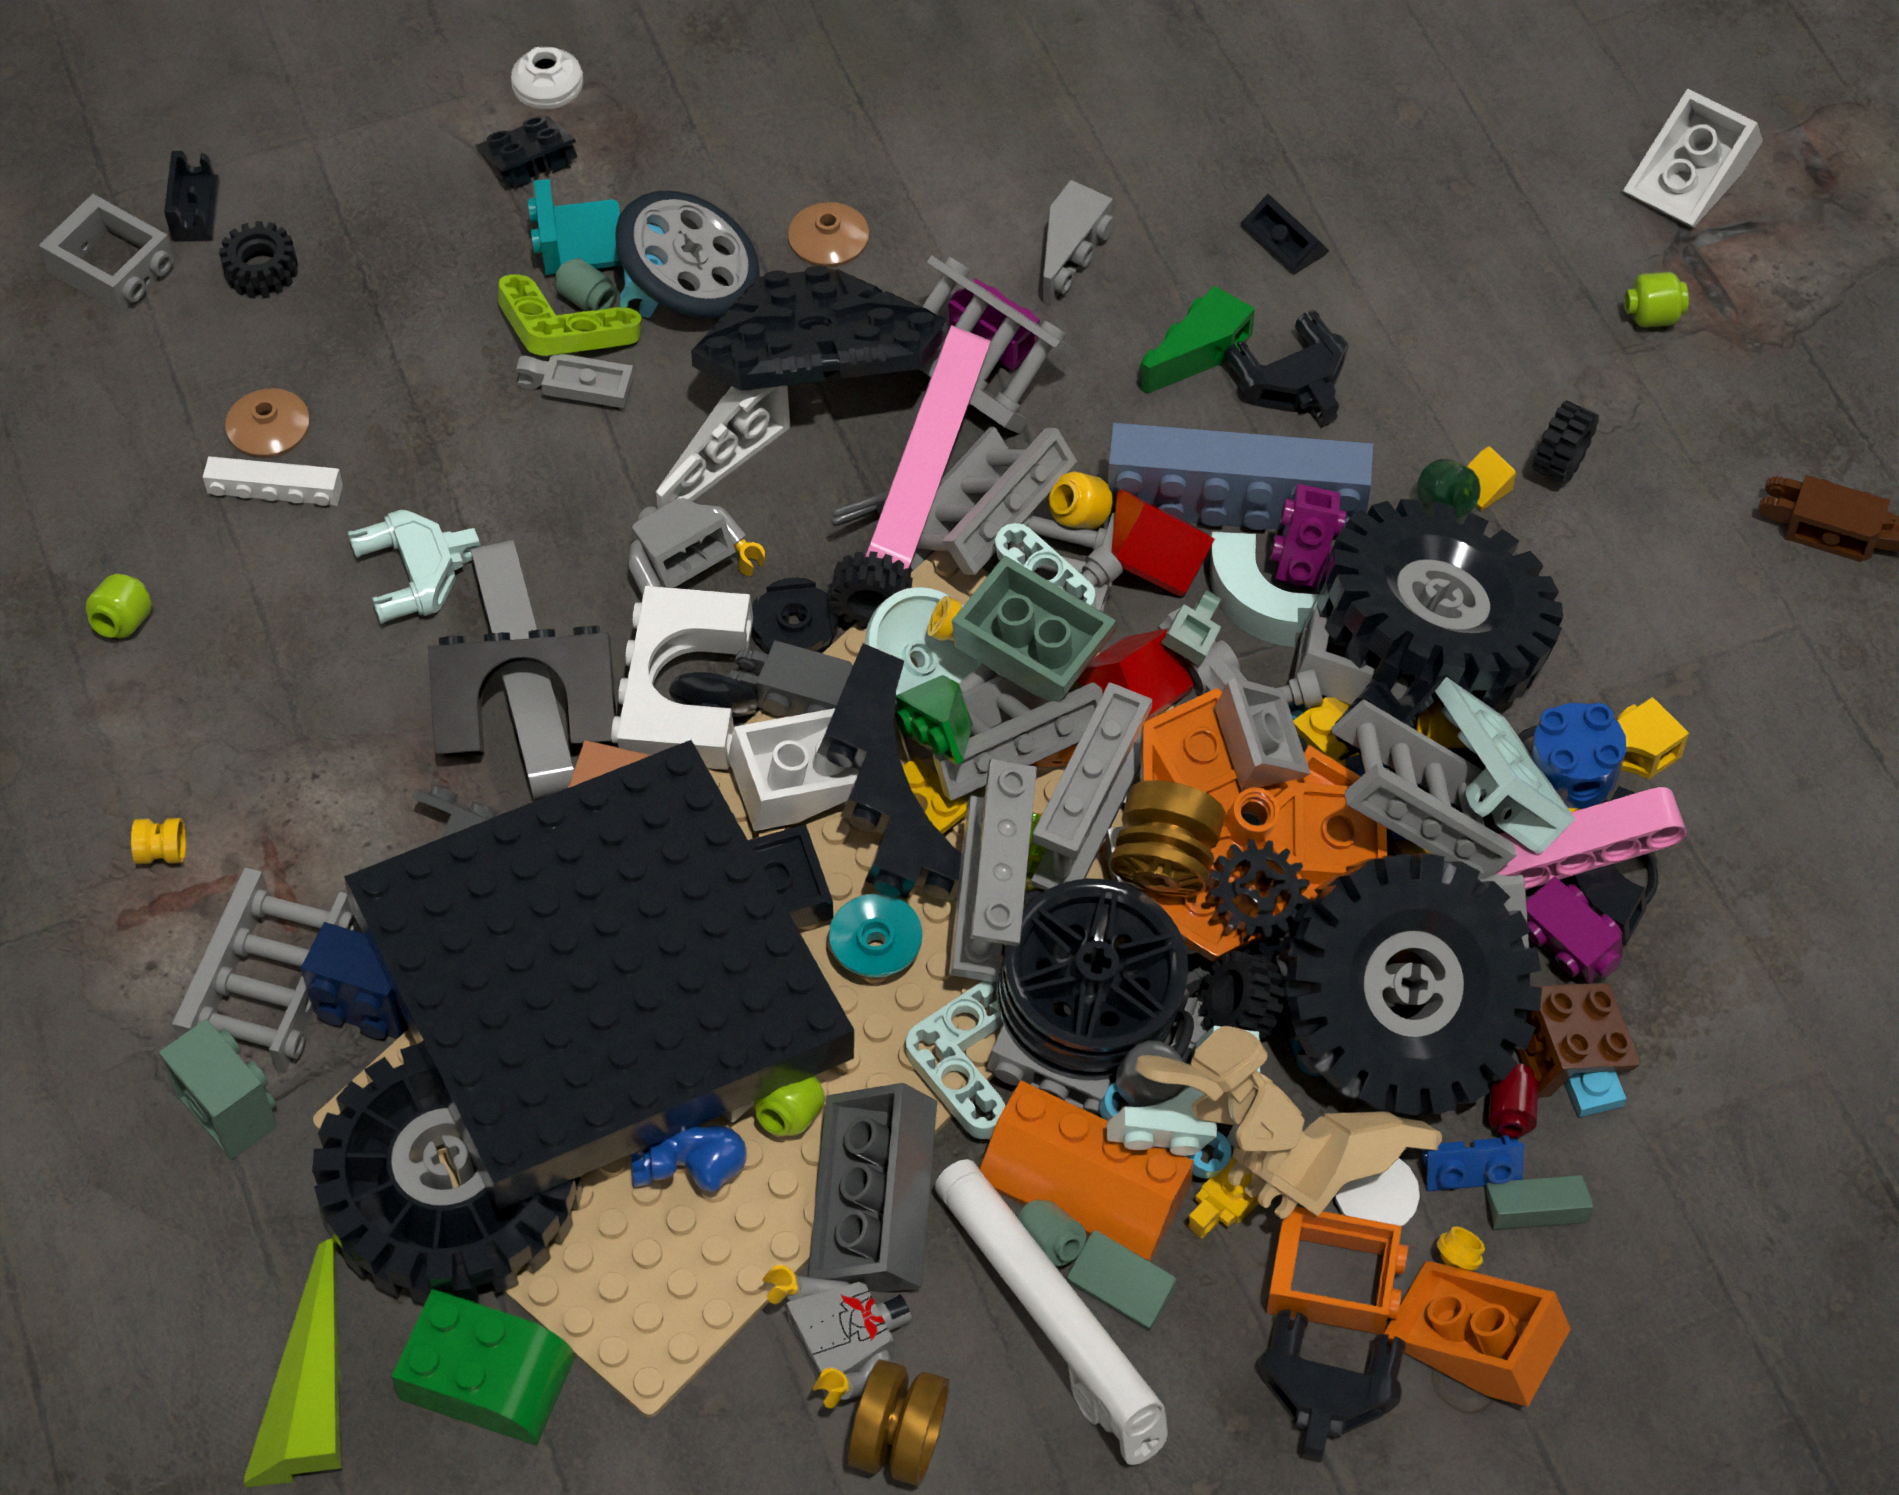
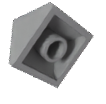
(1260, 734)

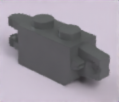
(792, 678)

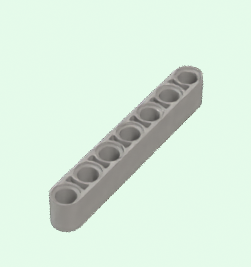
(525, 682)

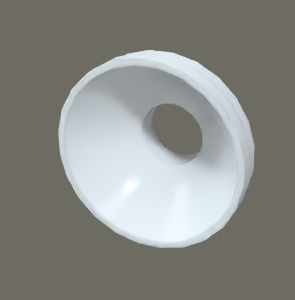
(550, 86)

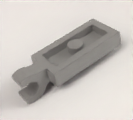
(577, 378)

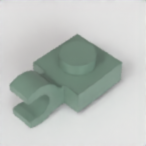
(1192, 630)

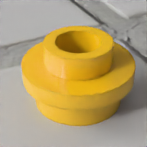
(1461, 1249)

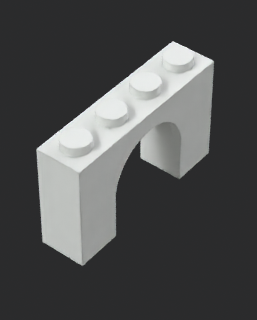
(667, 626)

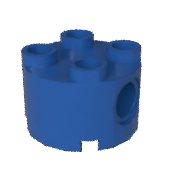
(1579, 752)

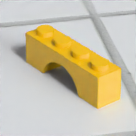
(1652, 739)

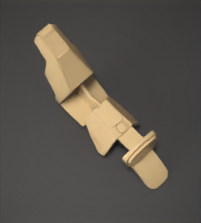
(1296, 1163)

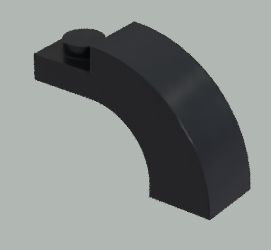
(1613, 893)

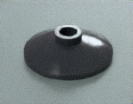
(714, 691)

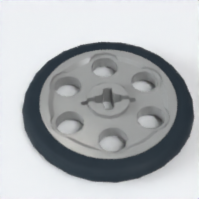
(685, 253)

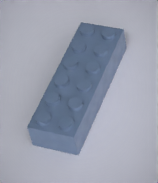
(1233, 475)

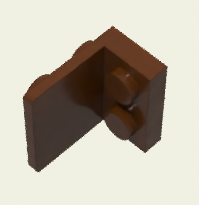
(1577, 1033)

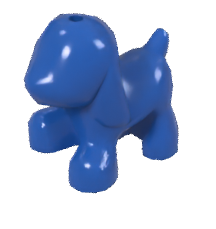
(708, 1152)

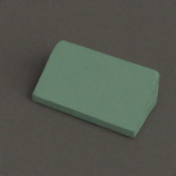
(1539, 1202)
(1122, 1280)

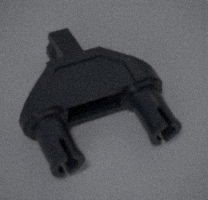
(1296, 380)
(1324, 1396)

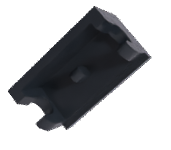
(191, 199)

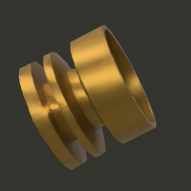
(1167, 838)

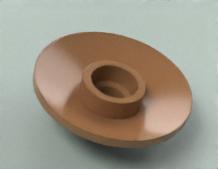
(828, 234)
(267, 423)

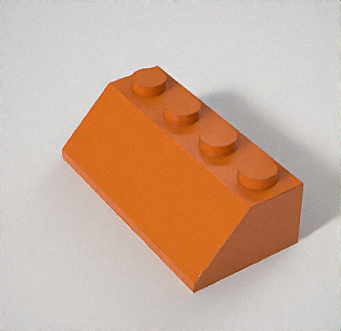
(1063, 1156)

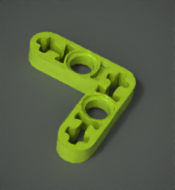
(555, 334)

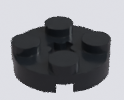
(799, 597)

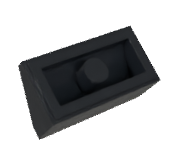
(1283, 235)

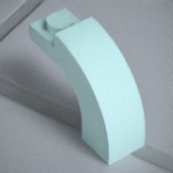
(1249, 597)

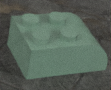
(1030, 630)

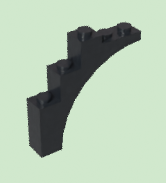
(881, 799)

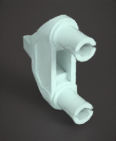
(427, 556)

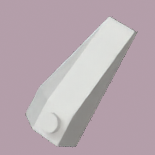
(729, 437)

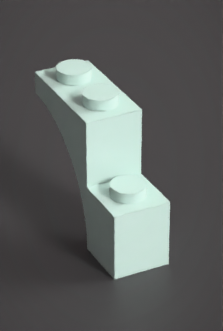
(1166, 1123)

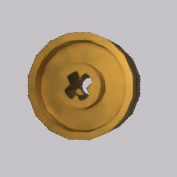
(898, 1421)

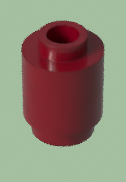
(1514, 1103)

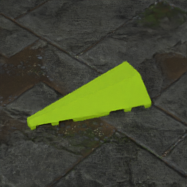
(303, 1410)

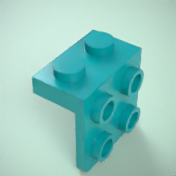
(573, 230)

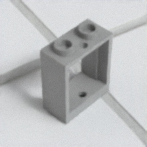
(83, 230)
(1335, 674)

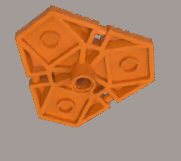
(1297, 814)

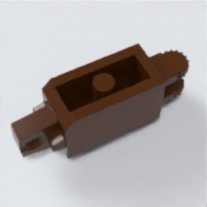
(1831, 516)

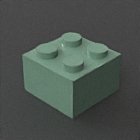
(220, 1088)

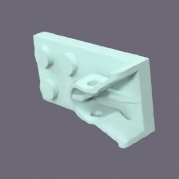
(1510, 773)

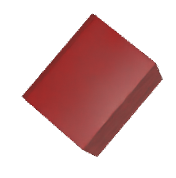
(1157, 544)
(1143, 667)

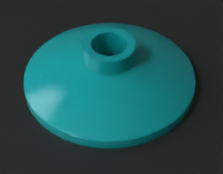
(871, 919)

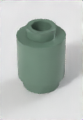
(585, 285)
(1053, 1230)

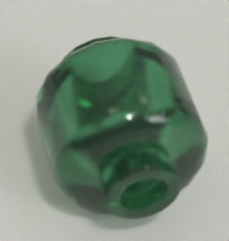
(1449, 484)

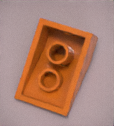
(1481, 1330)

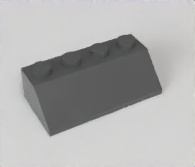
(874, 1187)

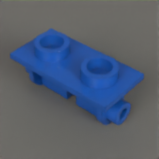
(1462, 1167)

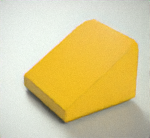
(1495, 477)

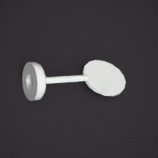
(1381, 1197)

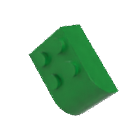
(483, 1367)

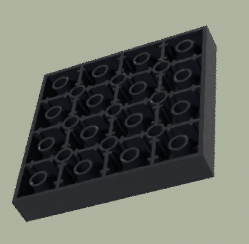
(598, 972)

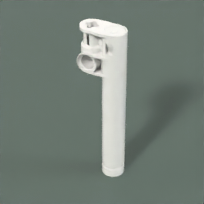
(1099, 1372)

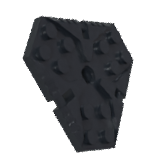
(811, 327)

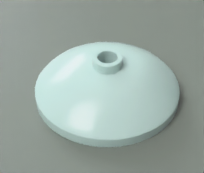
(901, 631)

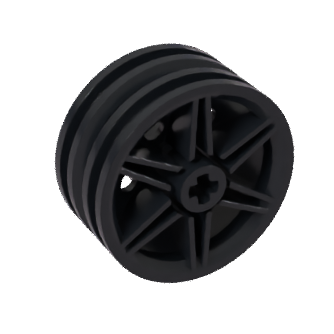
(1104, 912)

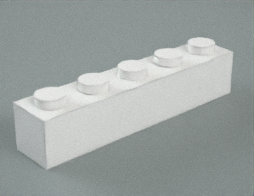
(272, 481)

